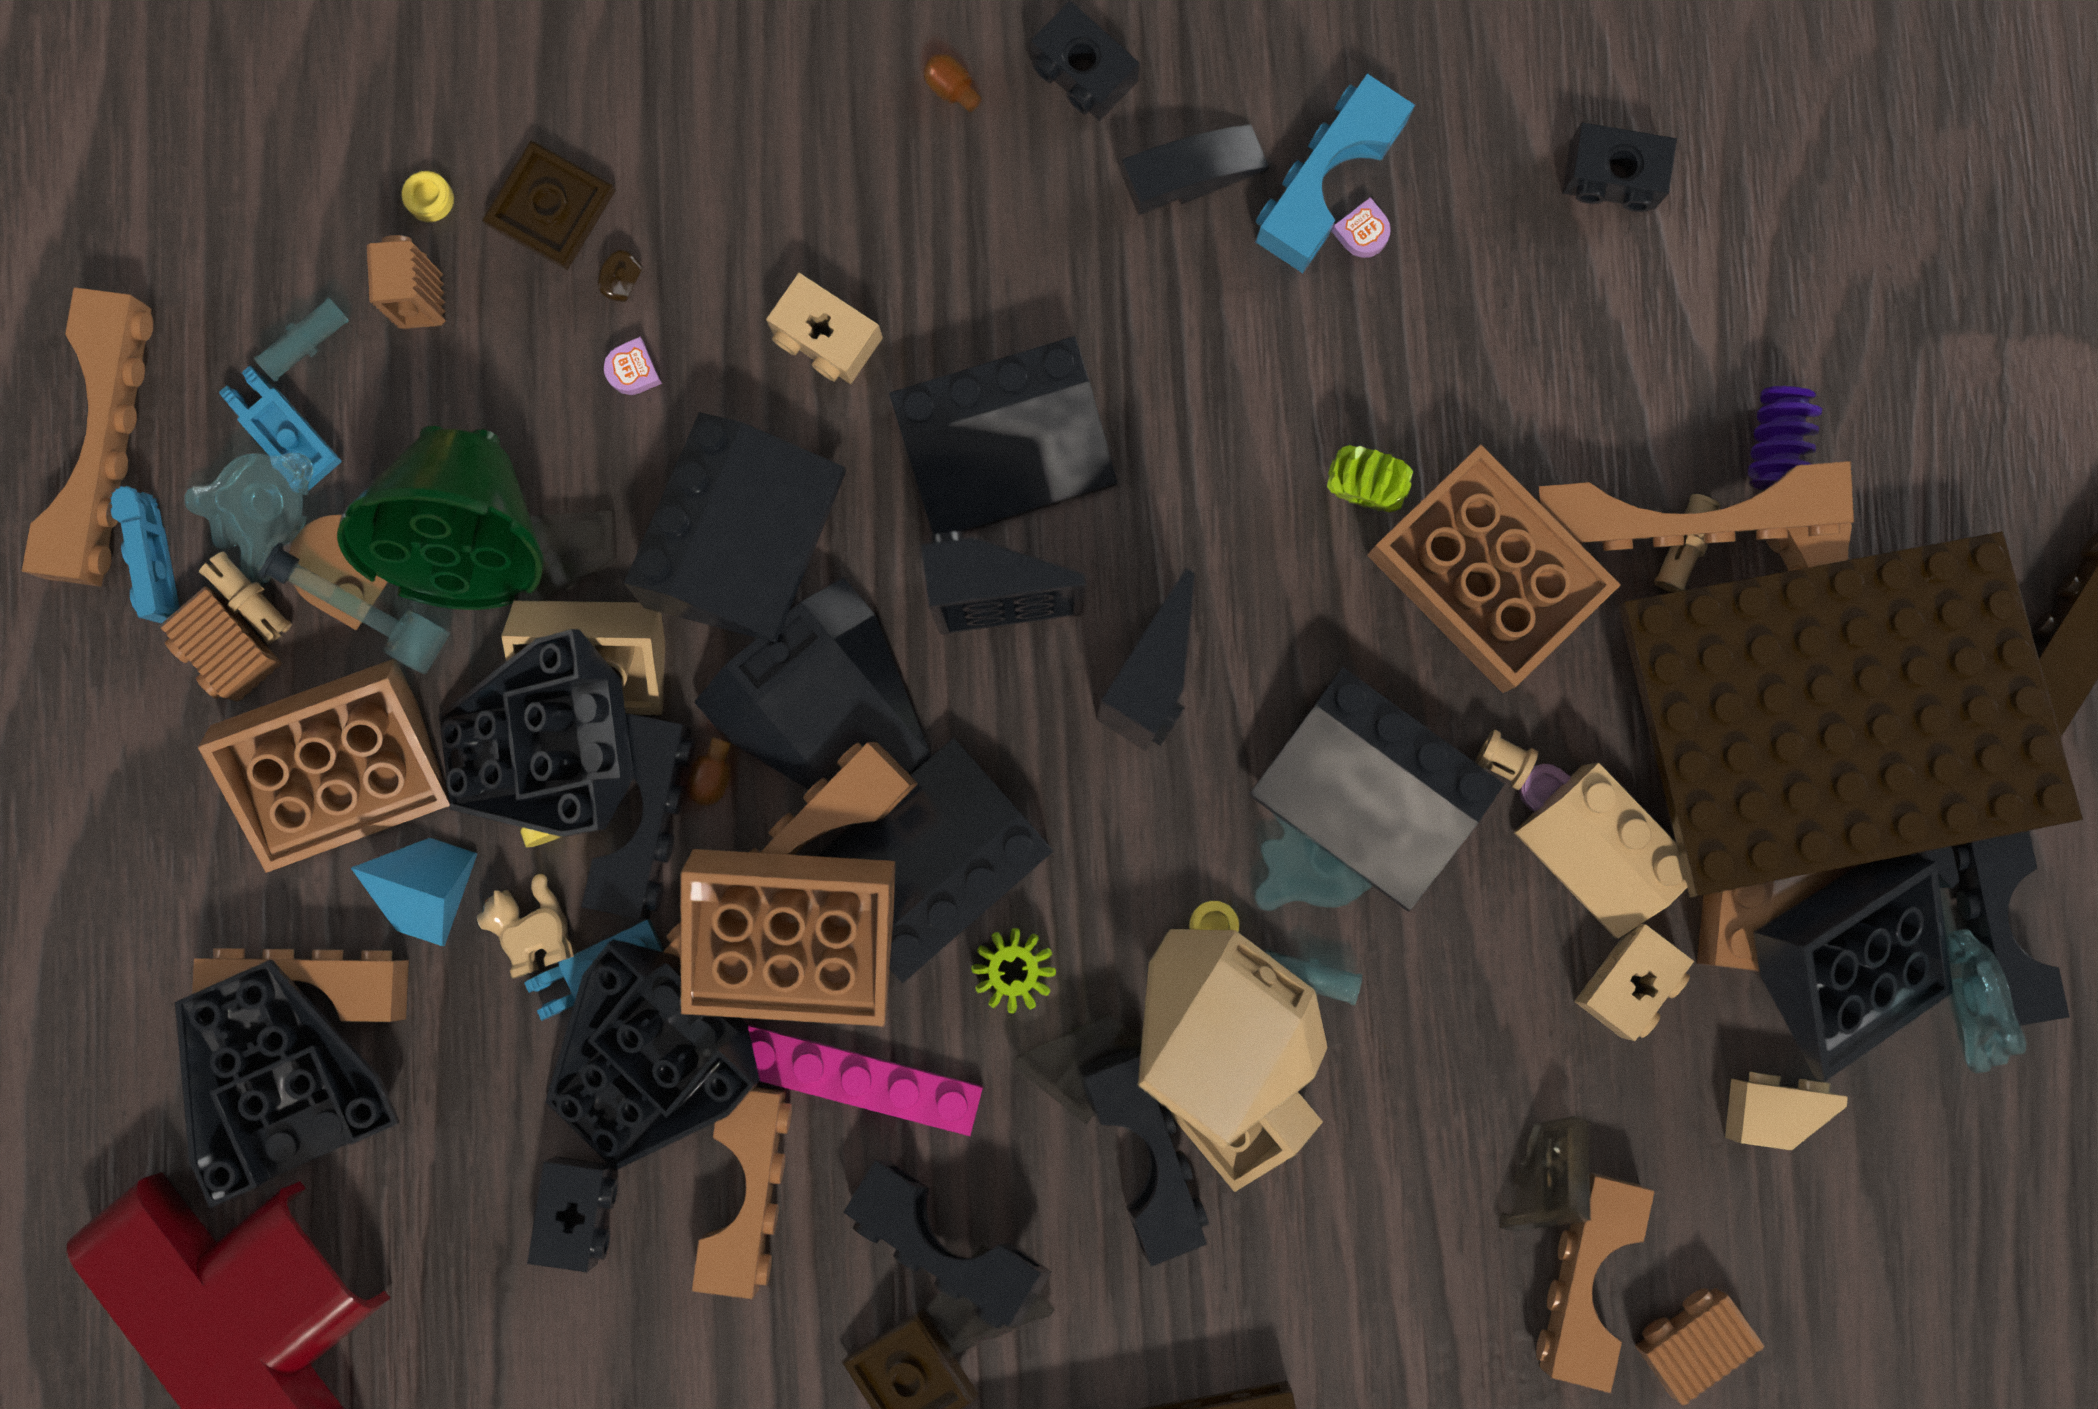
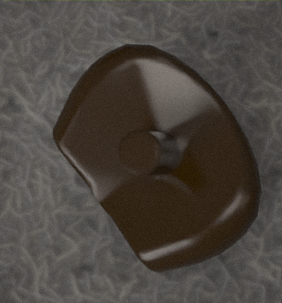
(619, 275)

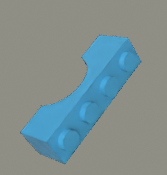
(1363, 129)

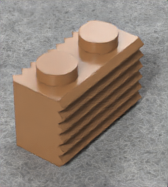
(404, 283)
(219, 646)
(1698, 1344)

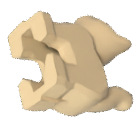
(524, 936)

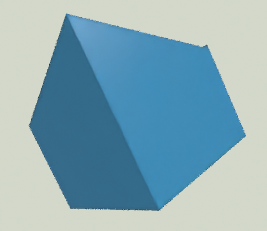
(419, 886)

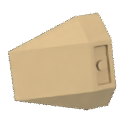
(1226, 1032)

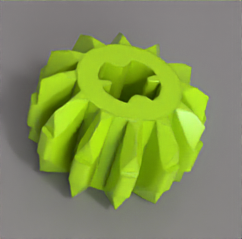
(1369, 478)
(1018, 986)

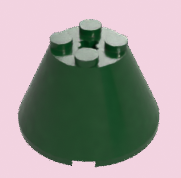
(446, 524)

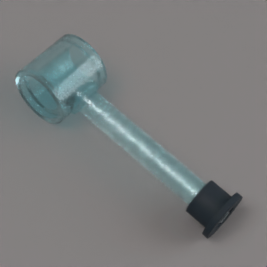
(411, 640)

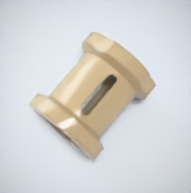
(1506, 759)

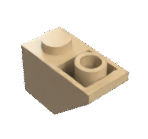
(1778, 1115)

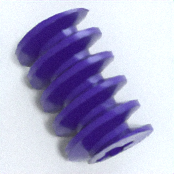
(1782, 433)

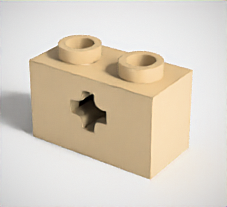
(812, 307)
(1610, 991)

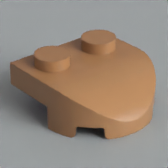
(320, 553)

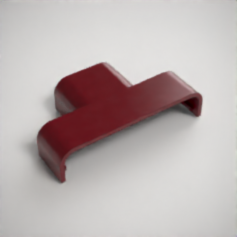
(224, 1317)

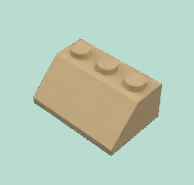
(622, 633)
(1605, 850)
(1262, 1146)

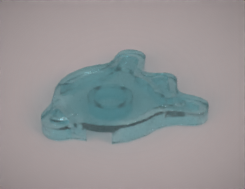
(255, 506)
(1304, 873)
(1983, 1005)

